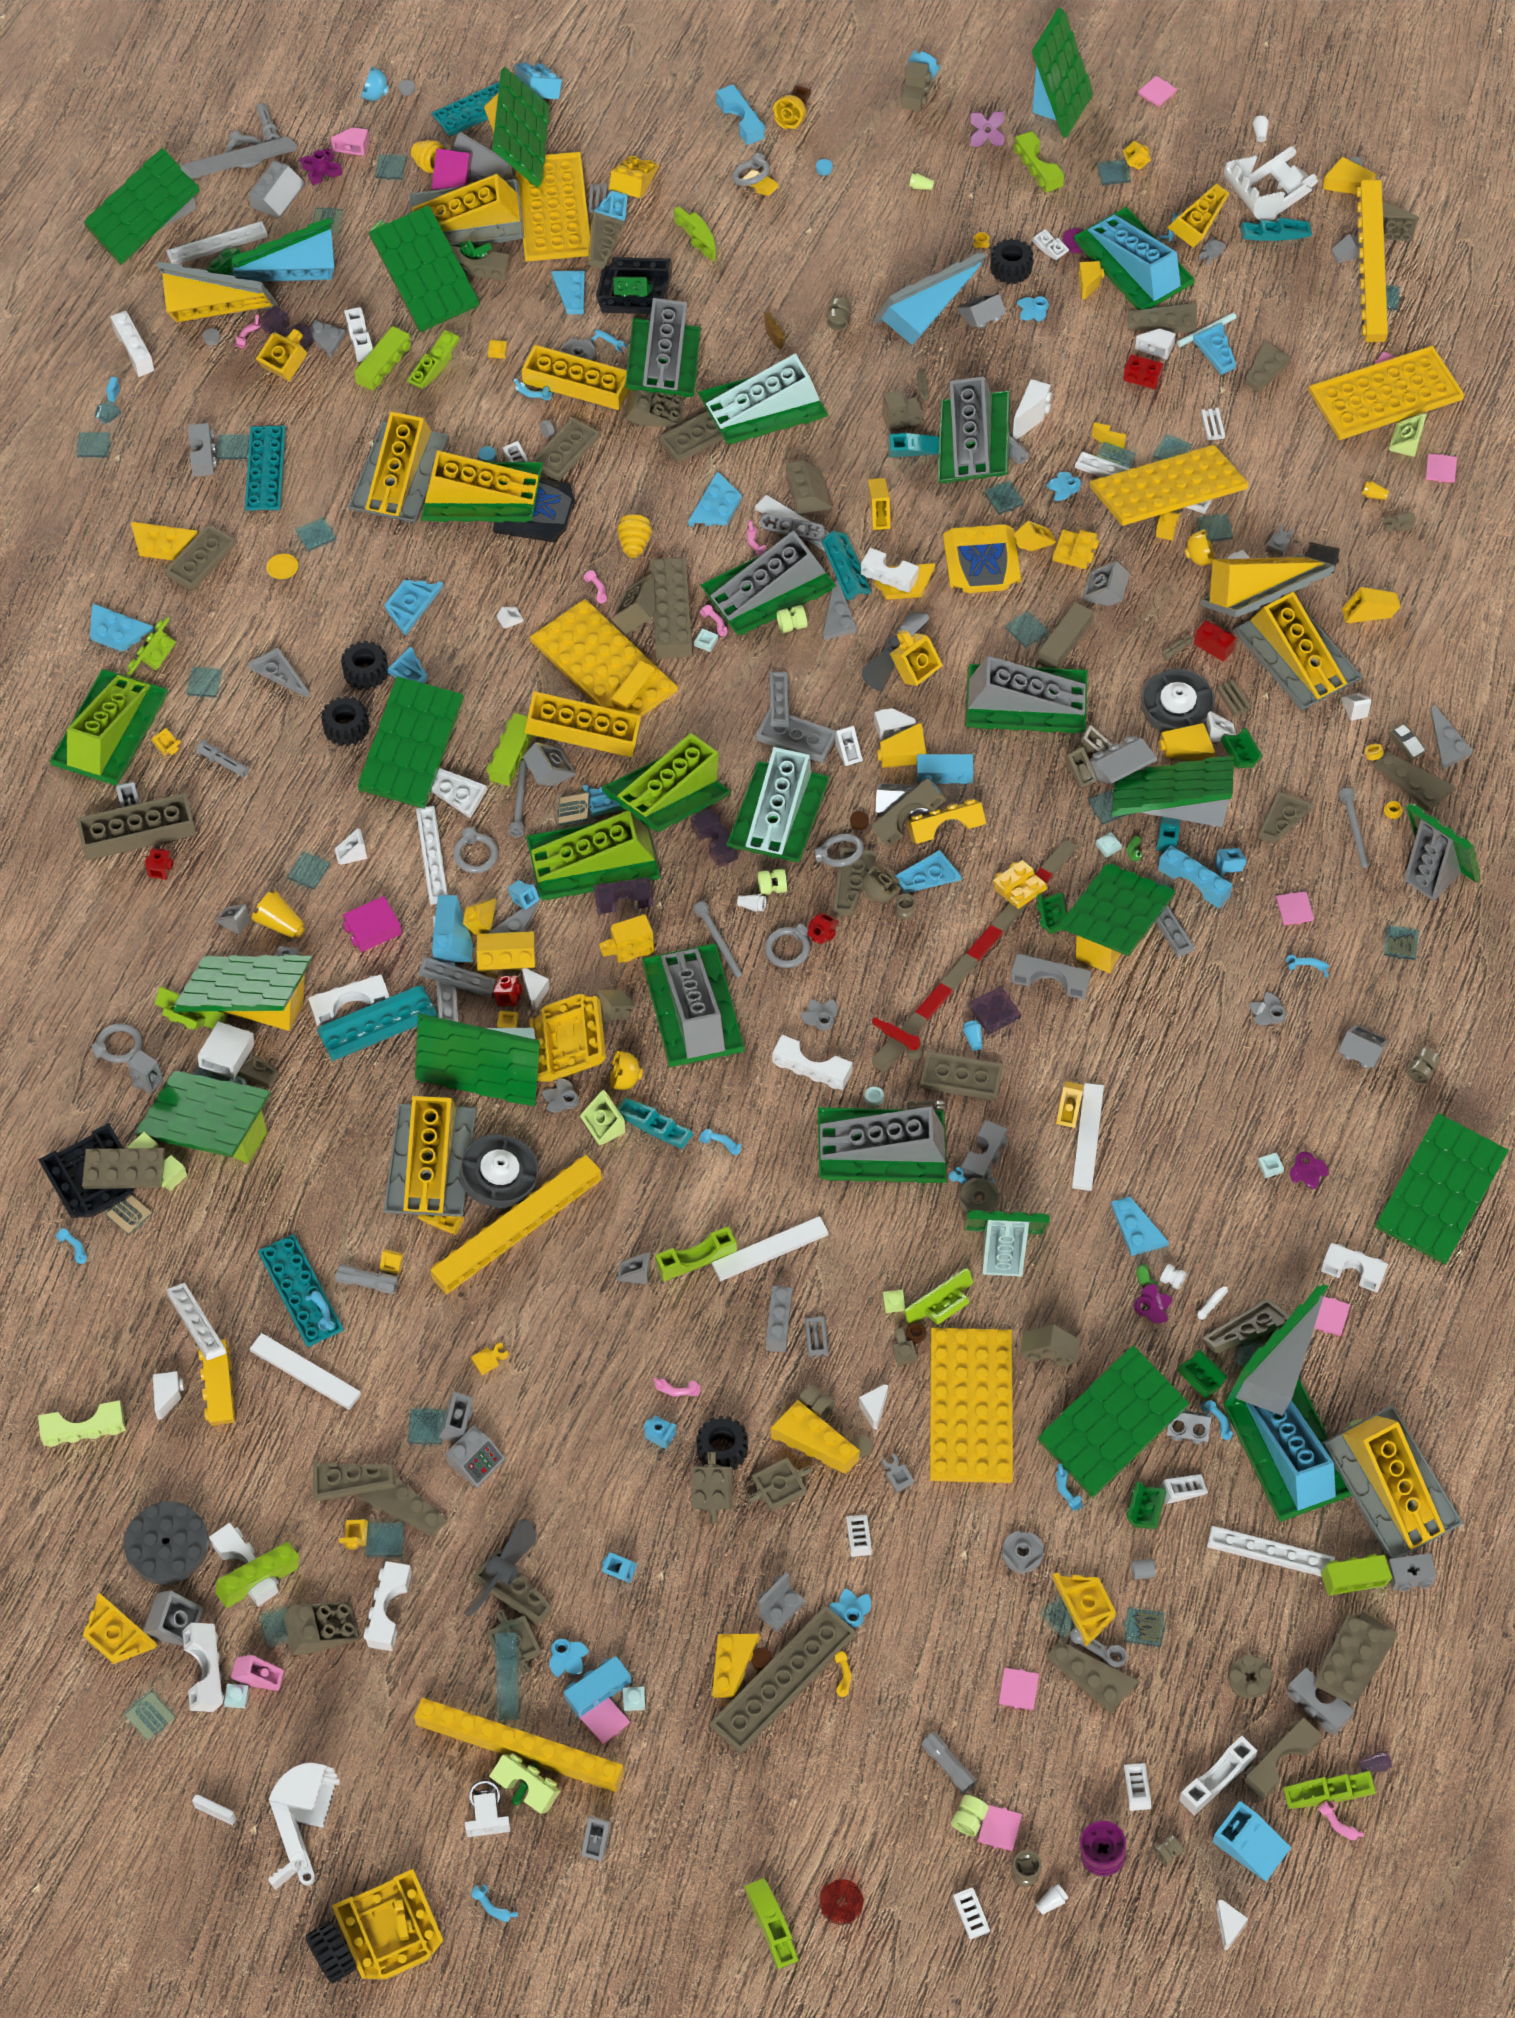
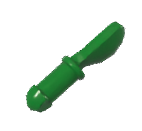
(517, 1798)

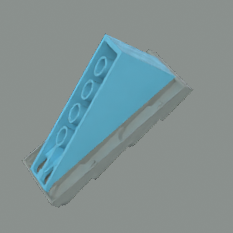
(918, 305)

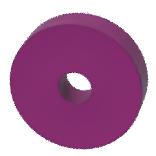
(1068, 240)

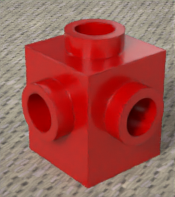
(159, 863)
(822, 928)
(507, 991)

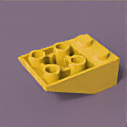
(633, 176)

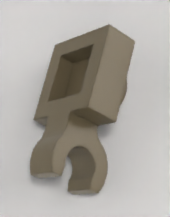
(1400, 522)
(903, 1350)

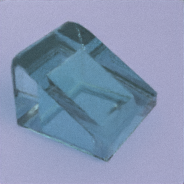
(107, 412)

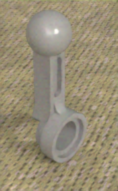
(1101, 1650)

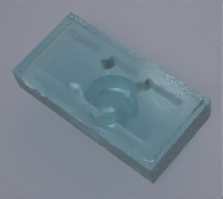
(1116, 455)

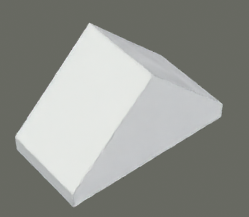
(1356, 706)
(1218, 727)
(848, 746)
(351, 849)
(536, 987)
(873, 1404)
(1230, 1923)

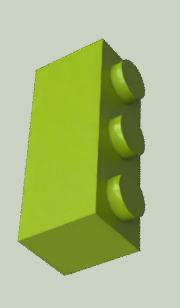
(1356, 1574)

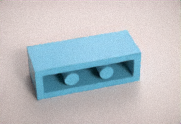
(945, 768)
(597, 1686)

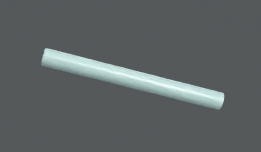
(1189, 338)

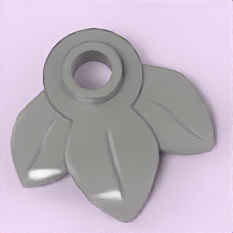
(1265, 1010)
(818, 1012)
(558, 1096)

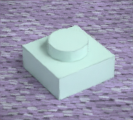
(706, 640)
(1108, 844)
(1270, 1165)
(236, 1696)
(634, 1698)

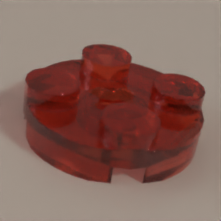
(847, 1913)

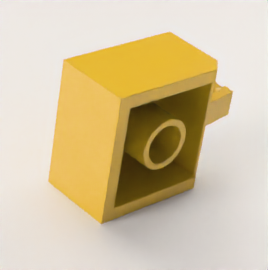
(282, 354)
(915, 658)
(629, 940)

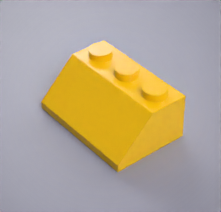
(506, 951)

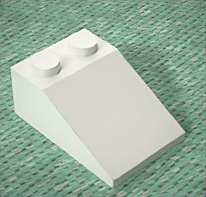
(1032, 408)

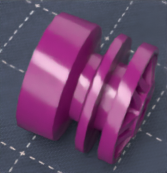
(1107, 1837)

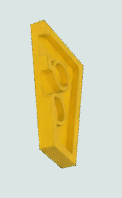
(732, 1658)

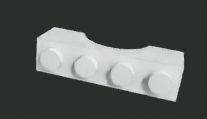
(133, 343)
(326, 1004)
(831, 1072)
(230, 1545)
(394, 1581)
(201, 1641)
(1207, 1786)

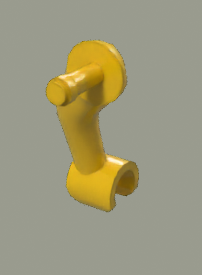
(844, 1685)

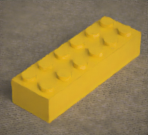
(575, 377)
(582, 724)

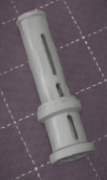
(269, 129)
(215, 755)

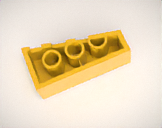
(1197, 219)
(218, 1388)
(810, 1434)

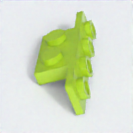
(155, 650)
(192, 1020)
(941, 1301)

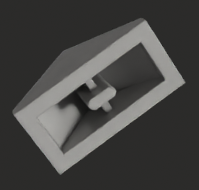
(1346, 249)
(127, 794)
(234, 918)
(635, 1269)
(596, 1838)

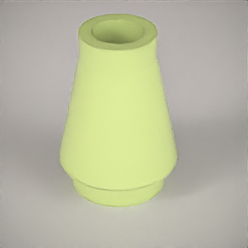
(920, 182)

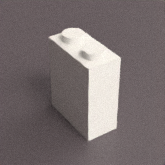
(226, 1050)

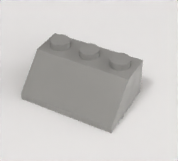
(276, 190)
(1121, 759)
(892, 794)

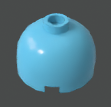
(925, 58)
(375, 85)

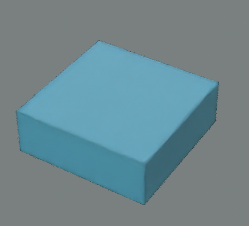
(113, 389)

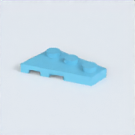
(571, 289)
(1216, 348)
(928, 873)
(1136, 1227)

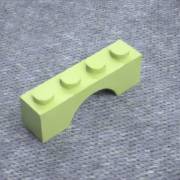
(107, 1420)

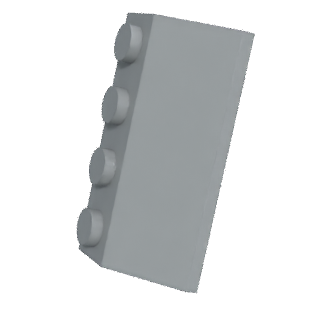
(484, 161)

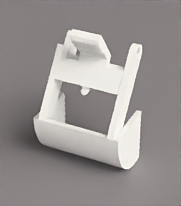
(1292, 180)
(304, 1798)

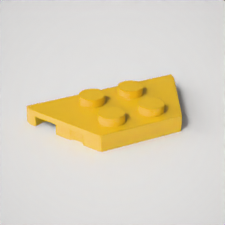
(161, 541)
(918, 589)
(1086, 1604)
(114, 1633)

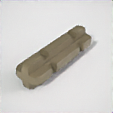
(922, 386)
(1177, 646)
(938, 1105)

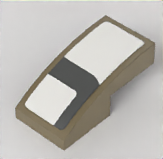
(1409, 742)

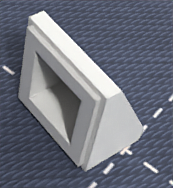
(509, 616)

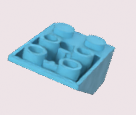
(539, 79)
(1251, 1841)

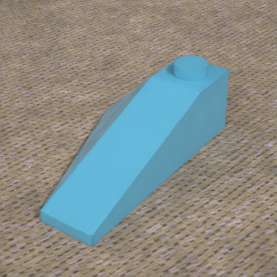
(450, 935)

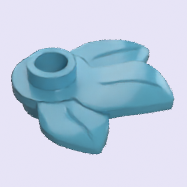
(1033, 308)
(1064, 485)
(851, 1606)
(568, 1660)

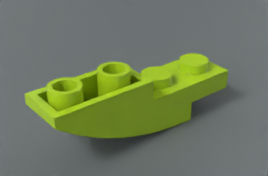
(700, 233)
(434, 362)
(772, 1923)

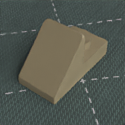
(1094, 741)
(1080, 766)

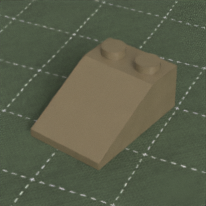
(636, 605)

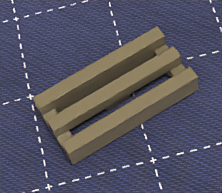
(1229, 687)

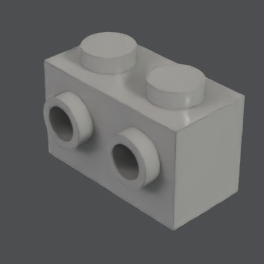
(144, 1072)
(455, 1417)

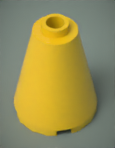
(278, 916)

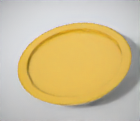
(282, 566)

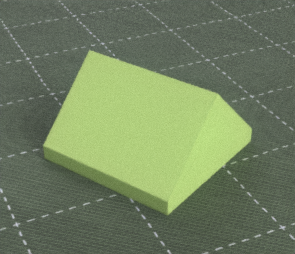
(1407, 435)
(603, 1119)

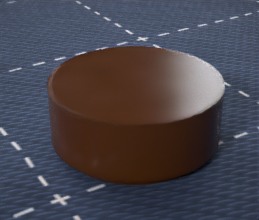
(859, 820)
(916, 1332)
(761, 1658)

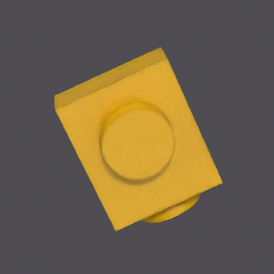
(166, 743)
(355, 1534)

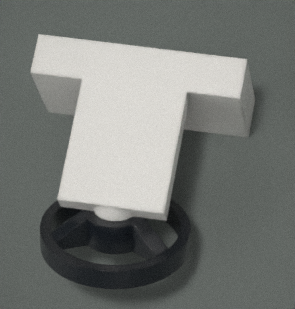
(486, 1812)

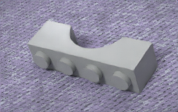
(1029, 969)

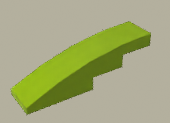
(1333, 1789)

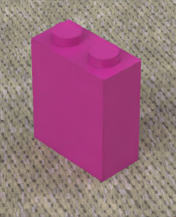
(451, 169)
(371, 924)

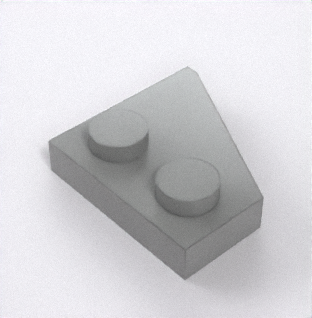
(327, 336)

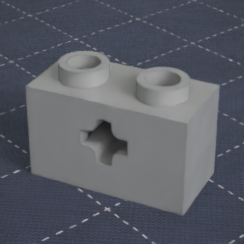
(1417, 1565)

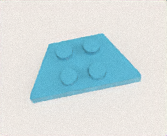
(717, 503)
(410, 602)
(116, 629)

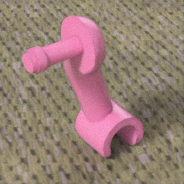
(241, 341)
(751, 534)
(601, 594)
(721, 627)
(693, 1388)
(1349, 1832)

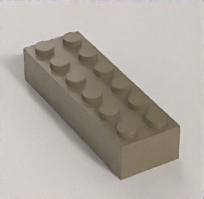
(672, 608)
(136, 826)

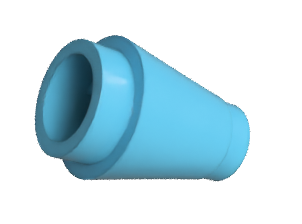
(973, 1034)

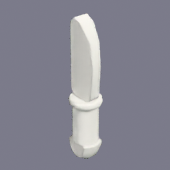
(1212, 1302)

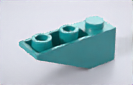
(912, 445)
(1168, 833)

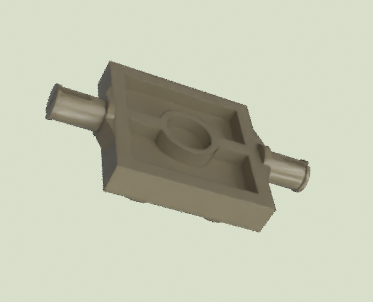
(779, 1484)
(711, 1487)
(526, 1642)

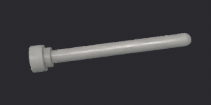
(1347, 797)
(516, 827)
(702, 910)

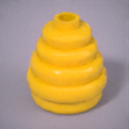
(425, 153)
(634, 534)

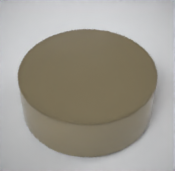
(864, 1444)

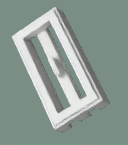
(1210, 413)
(214, 1809)

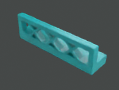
(843, 565)

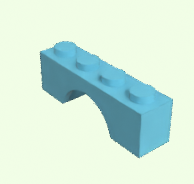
(731, 101)
(1212, 886)

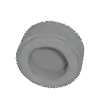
(406, 87)
(211, 336)
(546, 428)

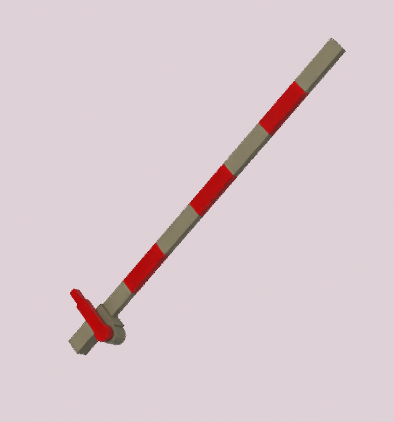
(905, 1037)

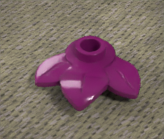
(1310, 1172)
(1155, 1303)

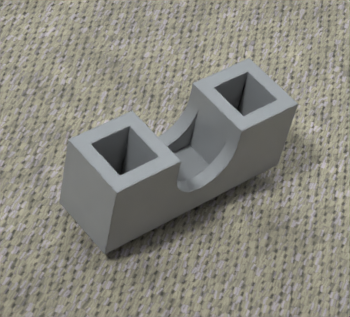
(201, 438)
(991, 1138)
(779, 1319)
(1331, 1716)

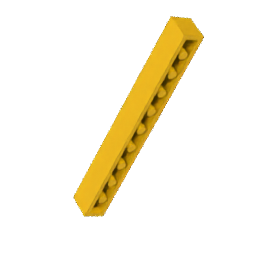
(1373, 261)
(515, 1224)
(529, 1747)

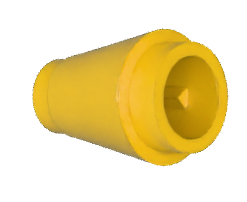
(1375, 491)

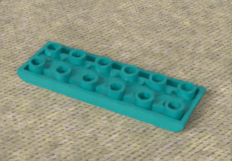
(466, 111)
(265, 468)
(375, 1022)
(294, 1282)

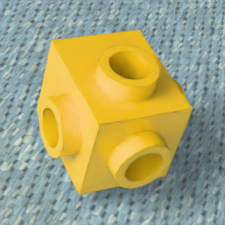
(1137, 155)

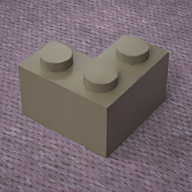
(916, 86)
(900, 412)
(614, 1006)
(1050, 1343)

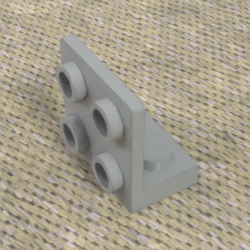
(779, 1603)

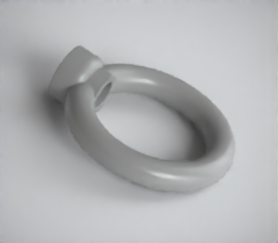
(237, 139)
(756, 162)
(471, 836)
(822, 852)
(800, 933)
(99, 1048)

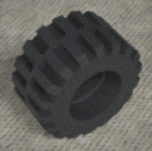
(1002, 257)
(361, 654)
(345, 709)
(723, 1429)
(331, 1952)

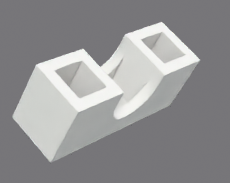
(358, 333)
(901, 577)
(1340, 1258)

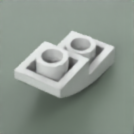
(1049, 245)

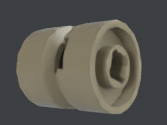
(838, 313)
(1423, 1066)
(816, 1402)
(1026, 1868)

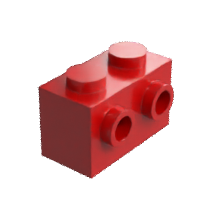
(1143, 371)
(1215, 640)

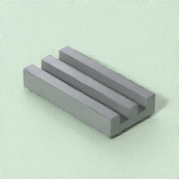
(598, 188)
(817, 1351)

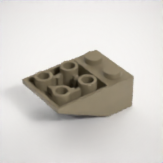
(1398, 223)
(654, 409)
(320, 1626)

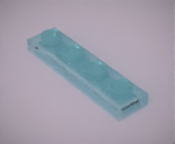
(507, 1676)

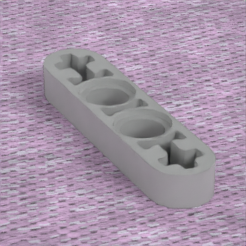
(793, 525)

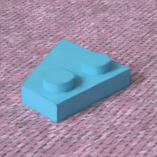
(614, 205)
(408, 667)
(600, 802)

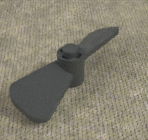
(879, 669)
(503, 1567)

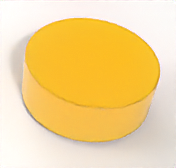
(1374, 751)

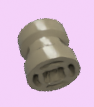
(905, 906)
(1168, 1849)

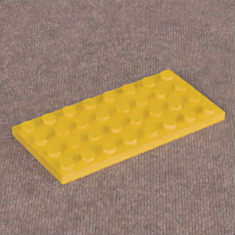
(556, 210)
(1386, 392)
(1168, 485)
(599, 658)
(971, 1405)

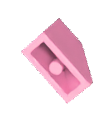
(351, 141)
(257, 1673)

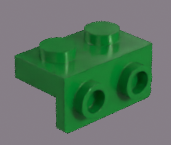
(469, 251)
(223, 262)
(631, 286)
(1242, 748)
(1052, 911)
(1202, 1374)
(1145, 1506)

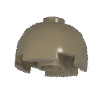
(880, 885)

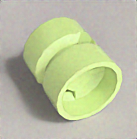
(792, 619)
(765, 881)
(970, 1815)

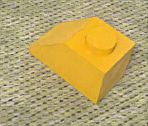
(1089, 277)
(1167, 525)
(1033, 536)
(479, 916)
(1070, 1104)

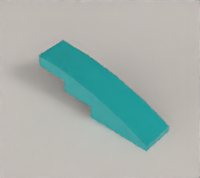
(1276, 231)
(651, 1122)

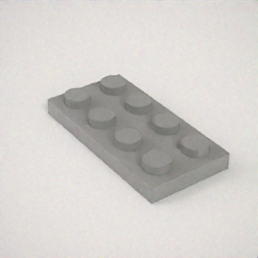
(798, 737)

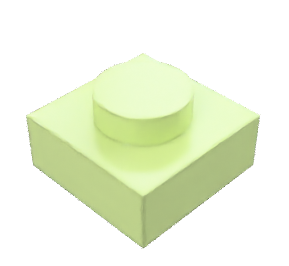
(893, 1301)

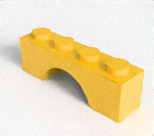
(924, 827)

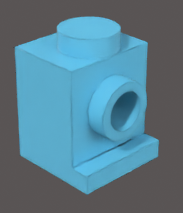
(1230, 860)
(523, 894)
(660, 1437)
(626, 1570)

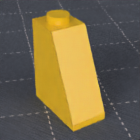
(1346, 176)
(879, 503)
(1370, 605)
(1187, 743)
(902, 748)

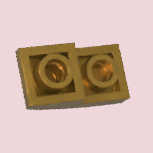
(774, 331)

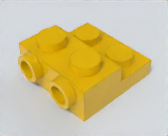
(1076, 548)
(1018, 884)

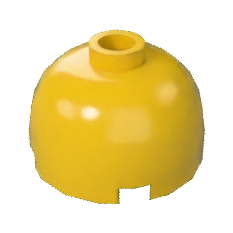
(789, 111)
(1200, 549)
(625, 1071)

